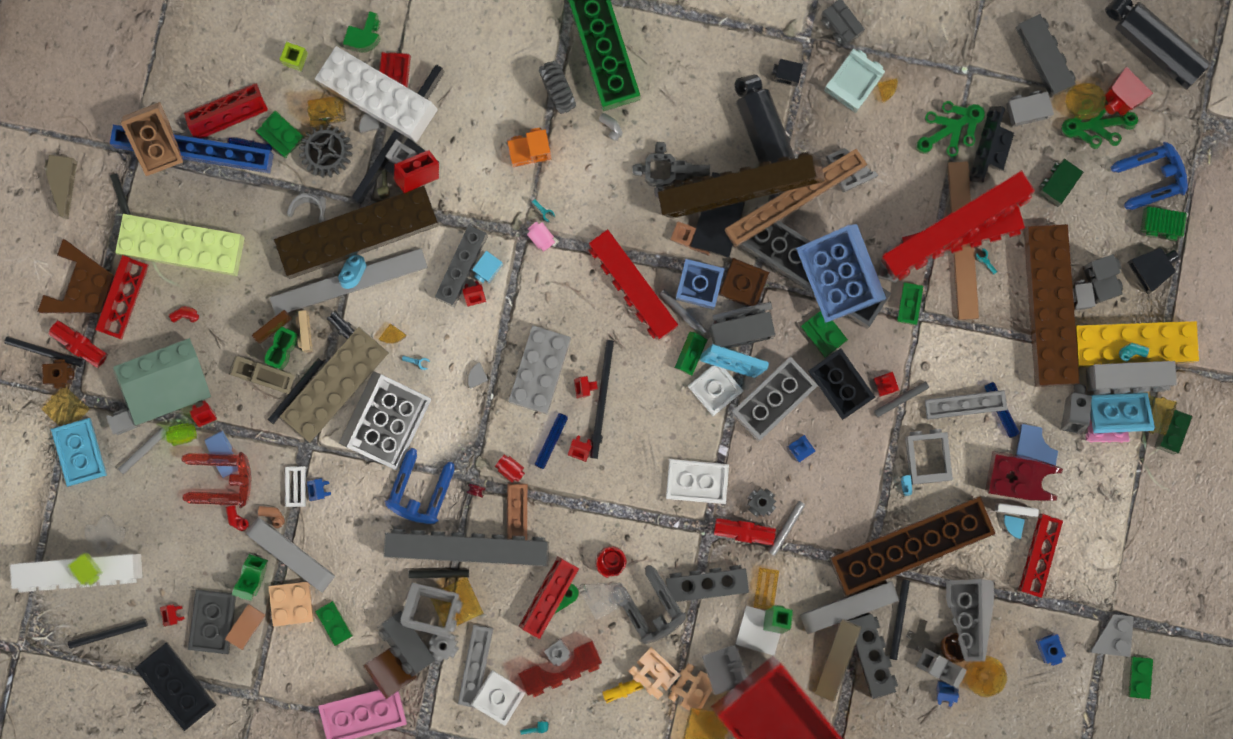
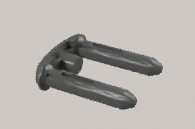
(660, 623)

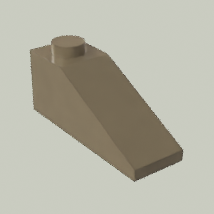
(61, 178)

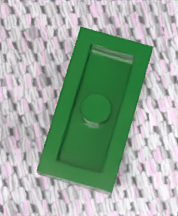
(910, 303)
(691, 353)
(334, 623)
(1140, 677)

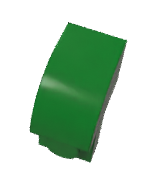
(363, 40)
(250, 578)

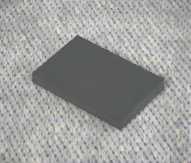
(211, 621)

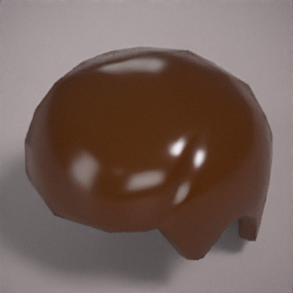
(951, 648)

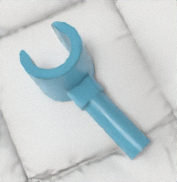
(415, 361)

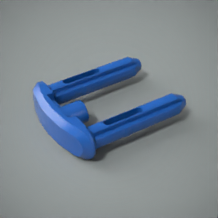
(1175, 168)
(411, 512)

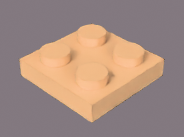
(291, 604)

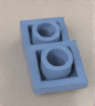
(220, 444)

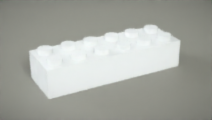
(376, 94)
(52, 573)

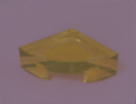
(887, 89)
(392, 335)

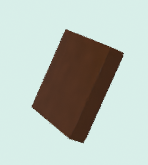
(743, 283)
(388, 673)

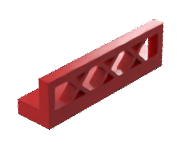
(226, 114)
(115, 294)
(1036, 554)
(548, 597)

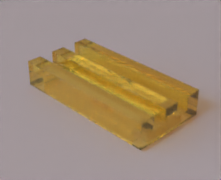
(758, 587)

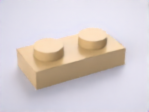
(303, 323)

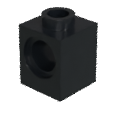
(787, 72)

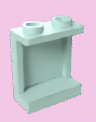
(855, 80)

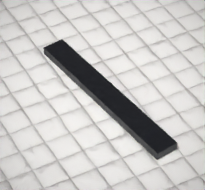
(381, 160)

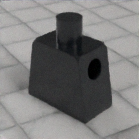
(1154, 268)

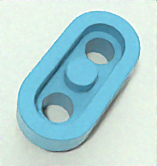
(352, 271)

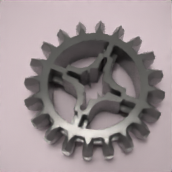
(557, 87)
(322, 159)

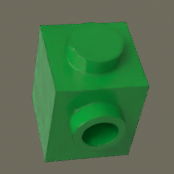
(778, 619)

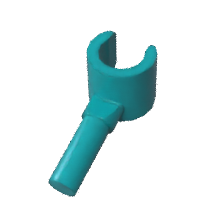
(543, 210)
(986, 261)
(542, 727)

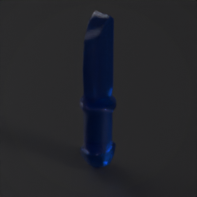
(243, 142)

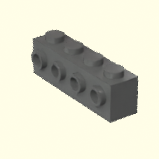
(1045, 55)

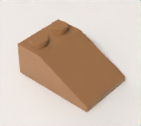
(152, 139)

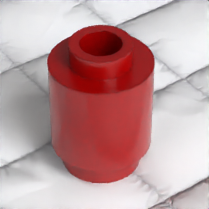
(510, 468)

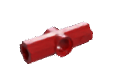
(78, 344)
(744, 531)

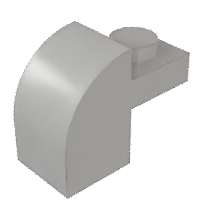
(941, 668)

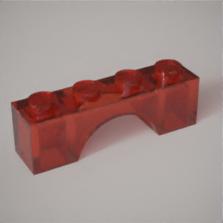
(536, 679)

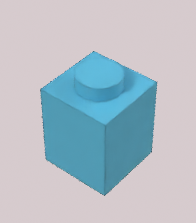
(487, 268)

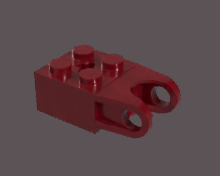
(1026, 480)

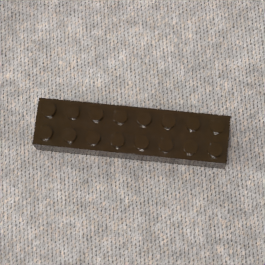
(741, 186)
(356, 232)

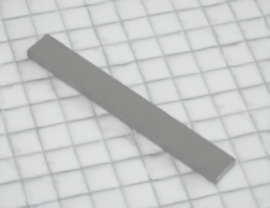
(331, 287)

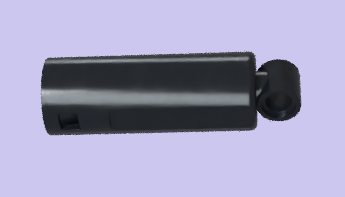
(1158, 41)
(761, 120)

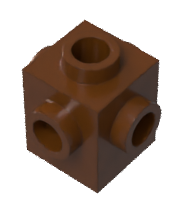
(52, 377)

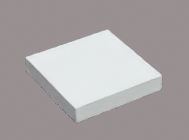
(715, 389)
(752, 634)
(498, 697)

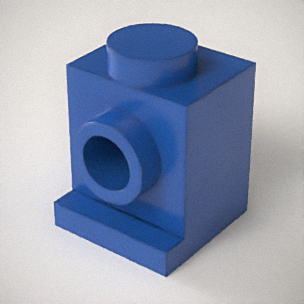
(1045, 644)

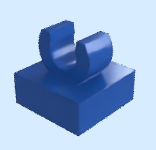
(801, 448)
(315, 489)
(947, 693)

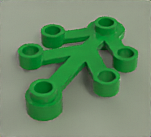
(953, 126)
(1097, 126)

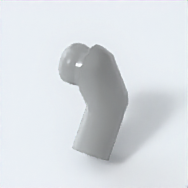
(613, 125)

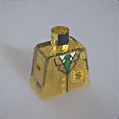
(325, 111)

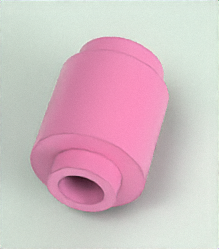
(541, 236)

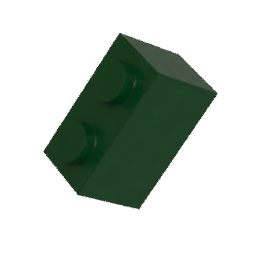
(1060, 183)
(1175, 434)

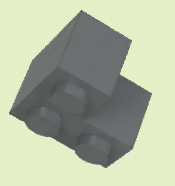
(1103, 278)

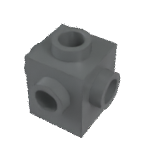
(754, 505)

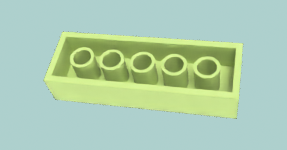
(180, 245)

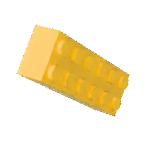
(1165, 342)

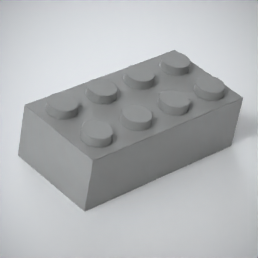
(540, 370)
(1131, 376)
(774, 399)

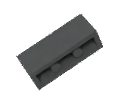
(405, 645)

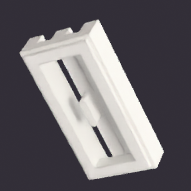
(295, 480)
(1018, 510)

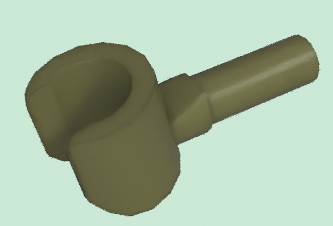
(384, 192)

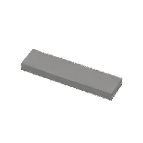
(966, 404)
(475, 664)

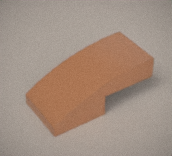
(684, 235)
(245, 627)

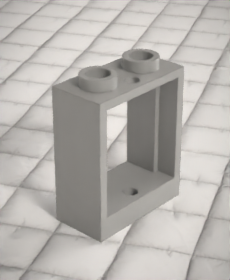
(934, 434)
(412, 602)

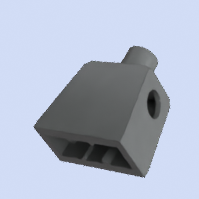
(1077, 410)

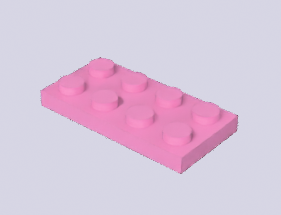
(362, 715)

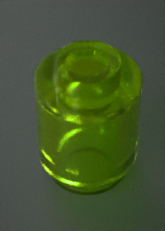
(181, 434)

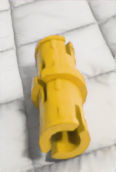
(622, 690)

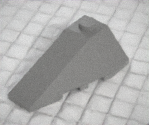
(972, 613)

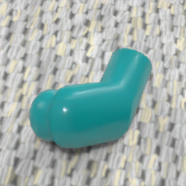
(1132, 349)

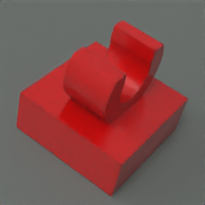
(474, 295)
(886, 384)
(583, 387)
(203, 414)
(580, 449)
(169, 615)

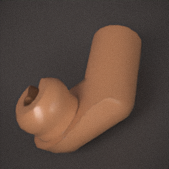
(274, 515)

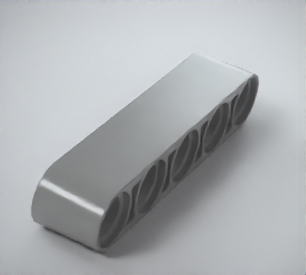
(290, 554)
(849, 607)

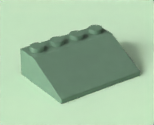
(162, 382)

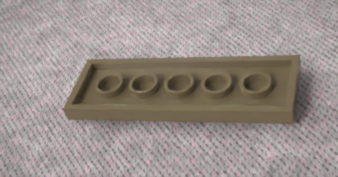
(334, 384)

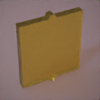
(65, 407)
(1162, 413)

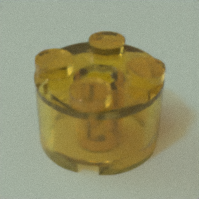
(988, 687)

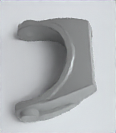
(304, 197)

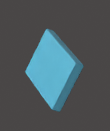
(734, 361)
(1121, 413)
(78, 452)

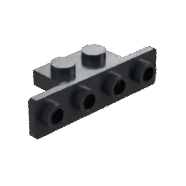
(993, 146)

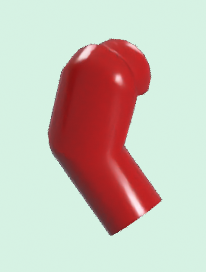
(184, 312)
(235, 520)

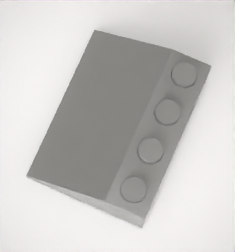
(385, 420)

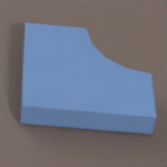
(1033, 445)

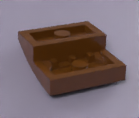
(272, 326)

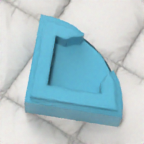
(906, 485)
(1014, 525)

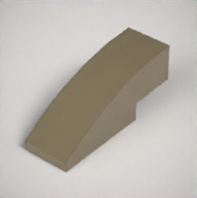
(261, 374)

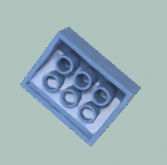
(841, 273)

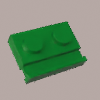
(280, 134)
(824, 335)

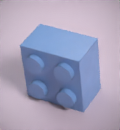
(699, 284)

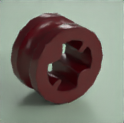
(475, 490)

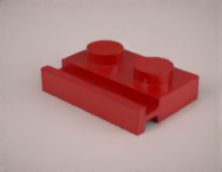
(396, 66)

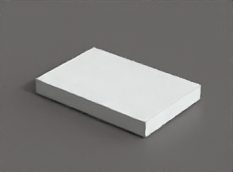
(697, 481)

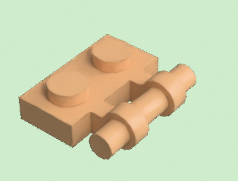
(658, 669)
(697, 693)

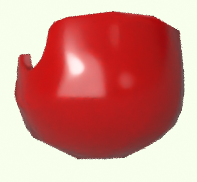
(610, 561)

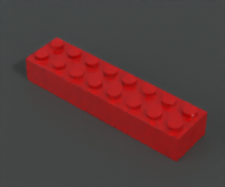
(959, 224)

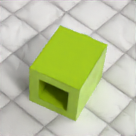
(293, 56)
(85, 570)

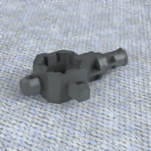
(678, 169)

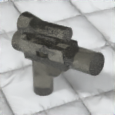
(920, 639)

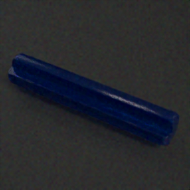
(1004, 415)
(551, 441)

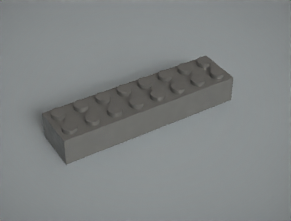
(778, 249)
(466, 549)

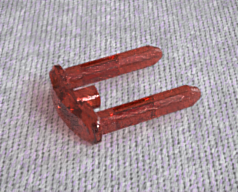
(242, 479)

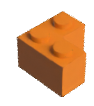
(529, 149)

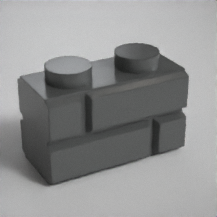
(842, 23)

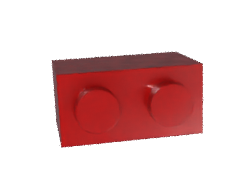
(416, 171)

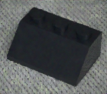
(841, 384)

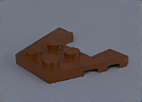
(86, 288)

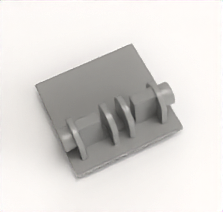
(724, 669)

